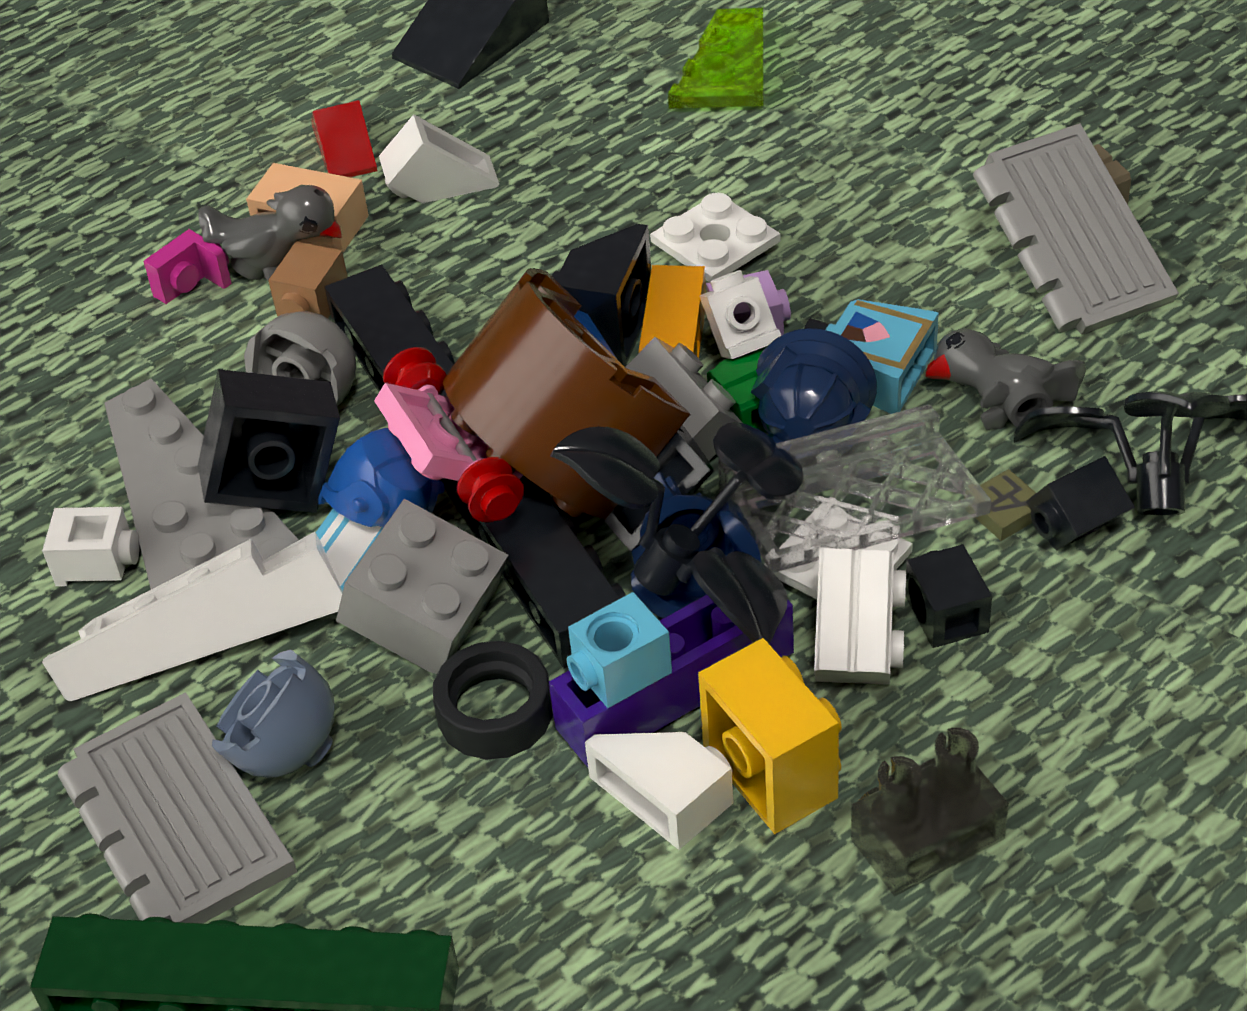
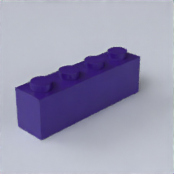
(698, 639)

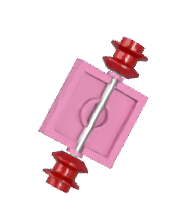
(436, 444)

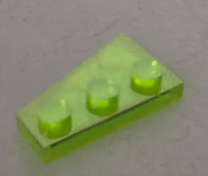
(727, 64)

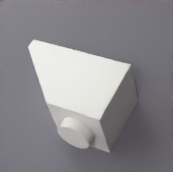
(434, 164)
(663, 780)

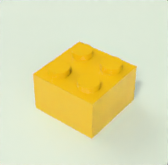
(771, 733)

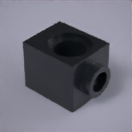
(1079, 503)
(948, 595)

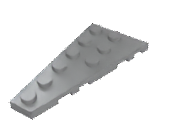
(163, 485)

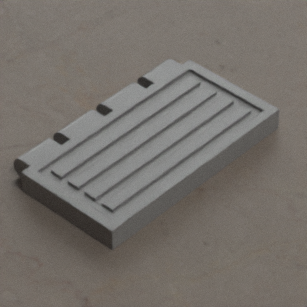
(1076, 231)
(174, 816)

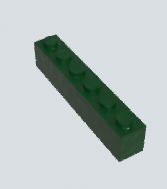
(237, 967)

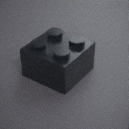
(267, 441)

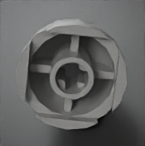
(304, 348)

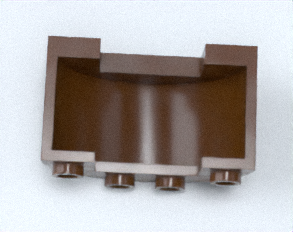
(544, 376)

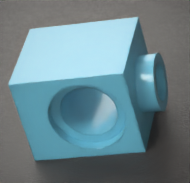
(619, 650)

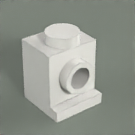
(733, 337)
(89, 544)

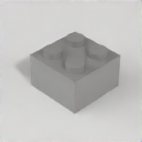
(421, 587)

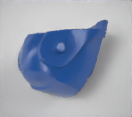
(375, 479)

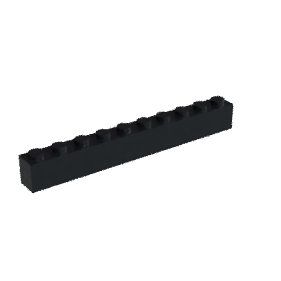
(545, 562)

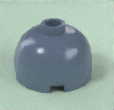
(278, 720)

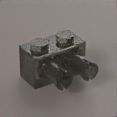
(928, 813)

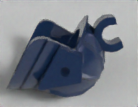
(812, 384)
(726, 531)

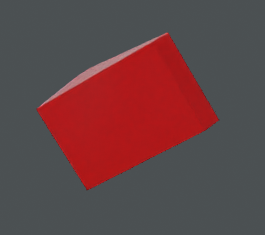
(344, 139)

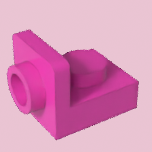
(183, 263)

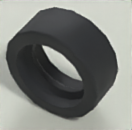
(496, 736)

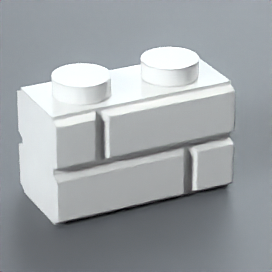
(856, 616)

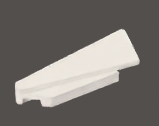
(199, 614)

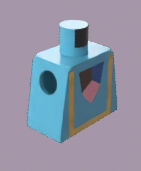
(895, 341)

